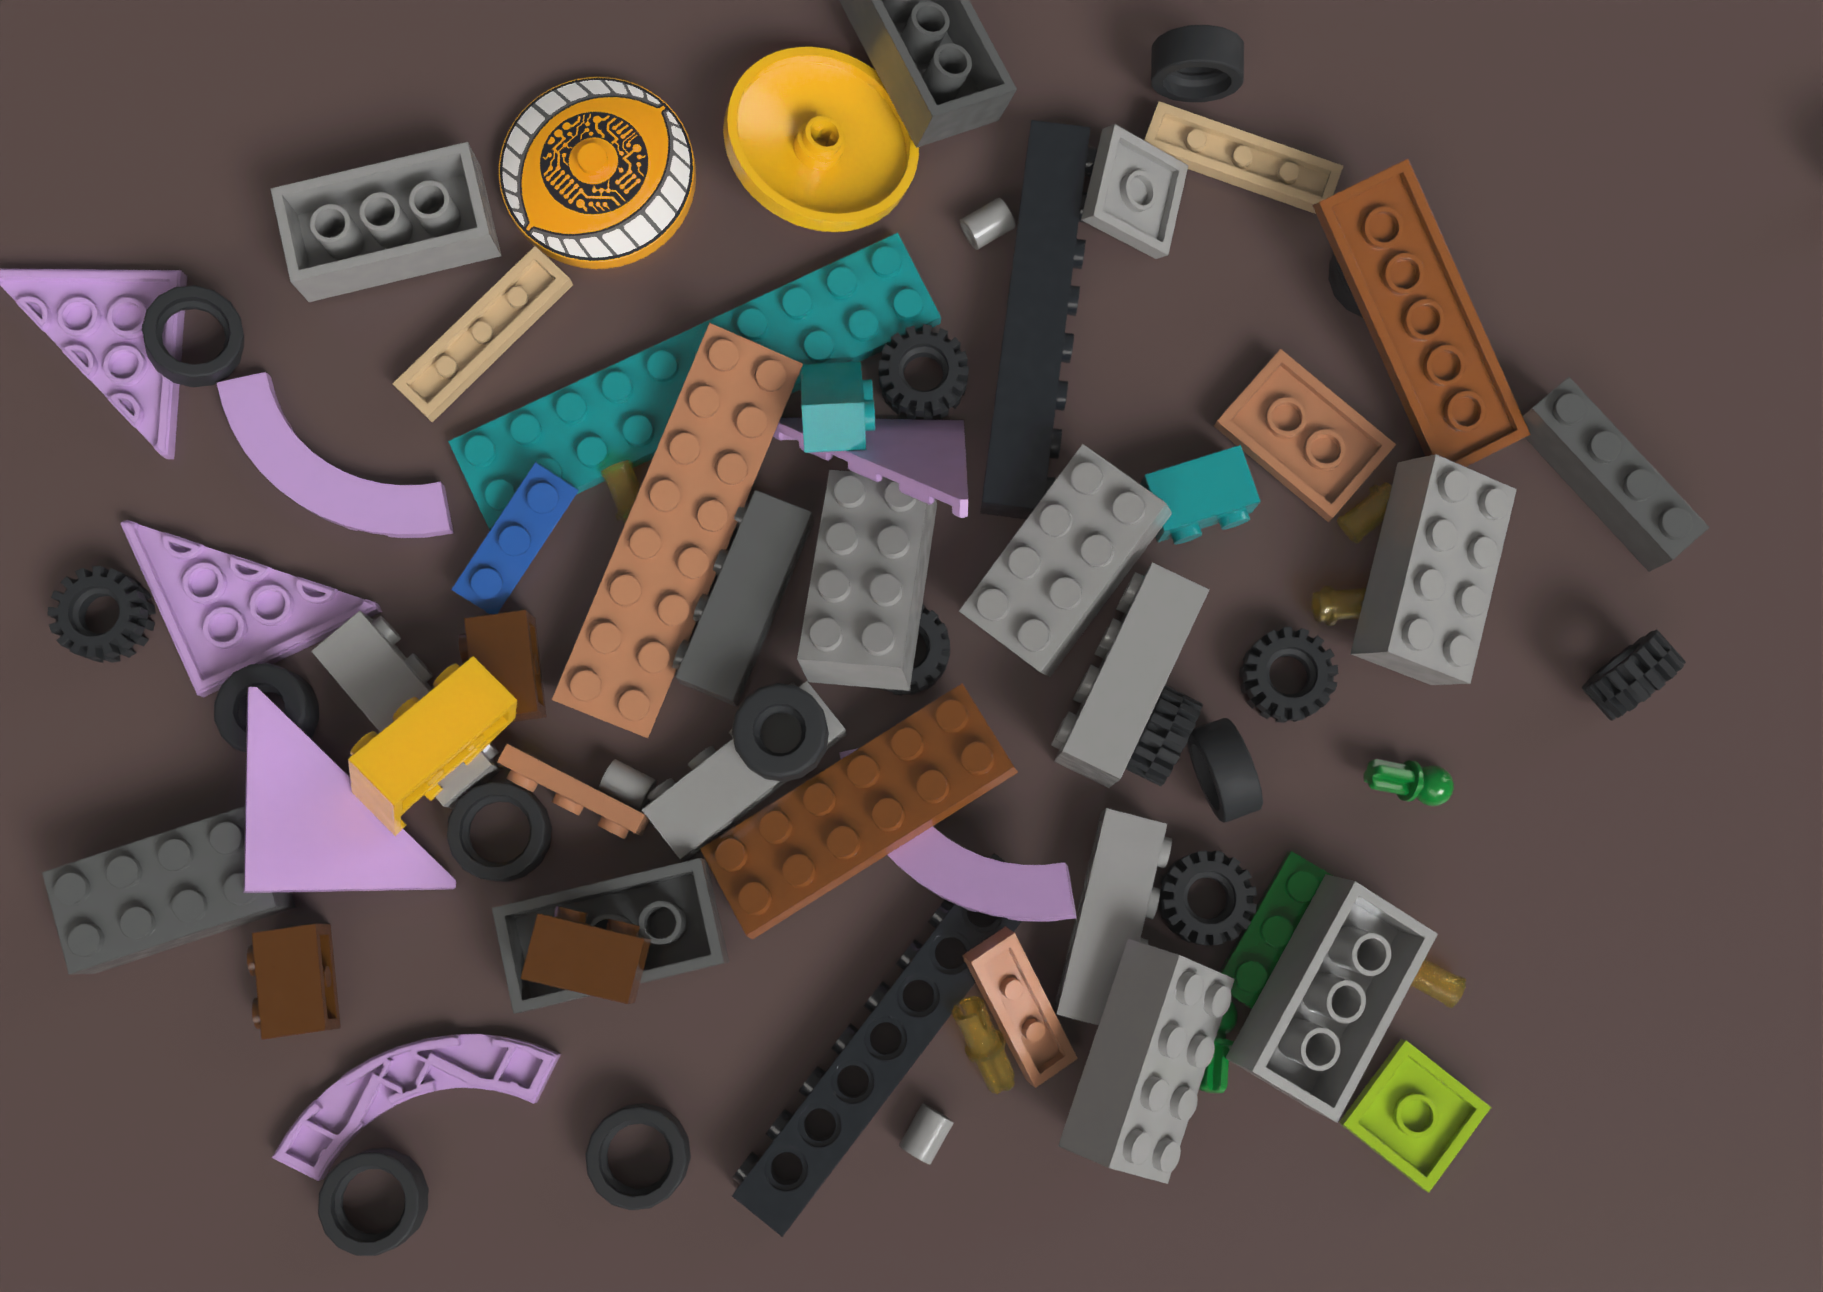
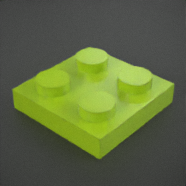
(1415, 1115)

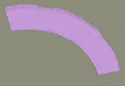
(319, 486)
(986, 883)
(402, 1074)

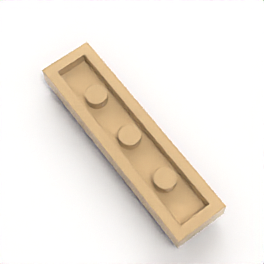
(1243, 158)
(483, 334)

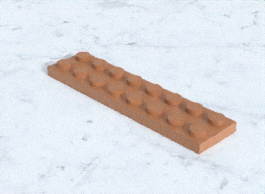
(677, 530)

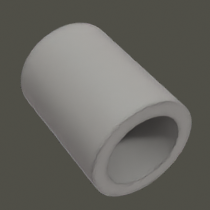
(987, 223)
(627, 785)
(926, 1134)

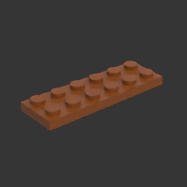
(1421, 316)
(857, 811)

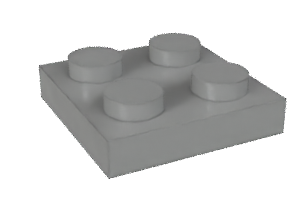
(1134, 192)

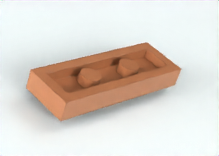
(572, 793)
(1020, 1006)

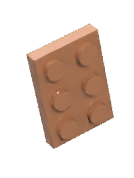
(1304, 435)

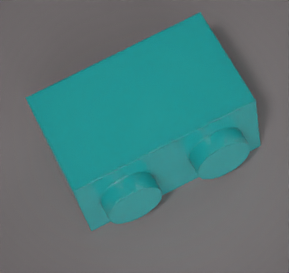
(836, 407)
(1204, 494)

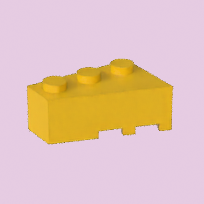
(429, 741)

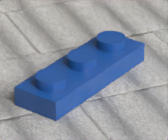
(515, 539)

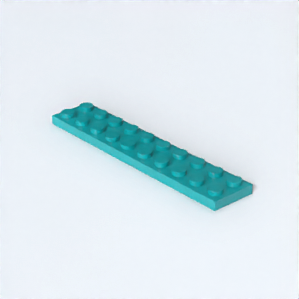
(622, 411)

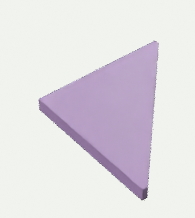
(99, 328)
(917, 454)
(233, 609)
(308, 825)

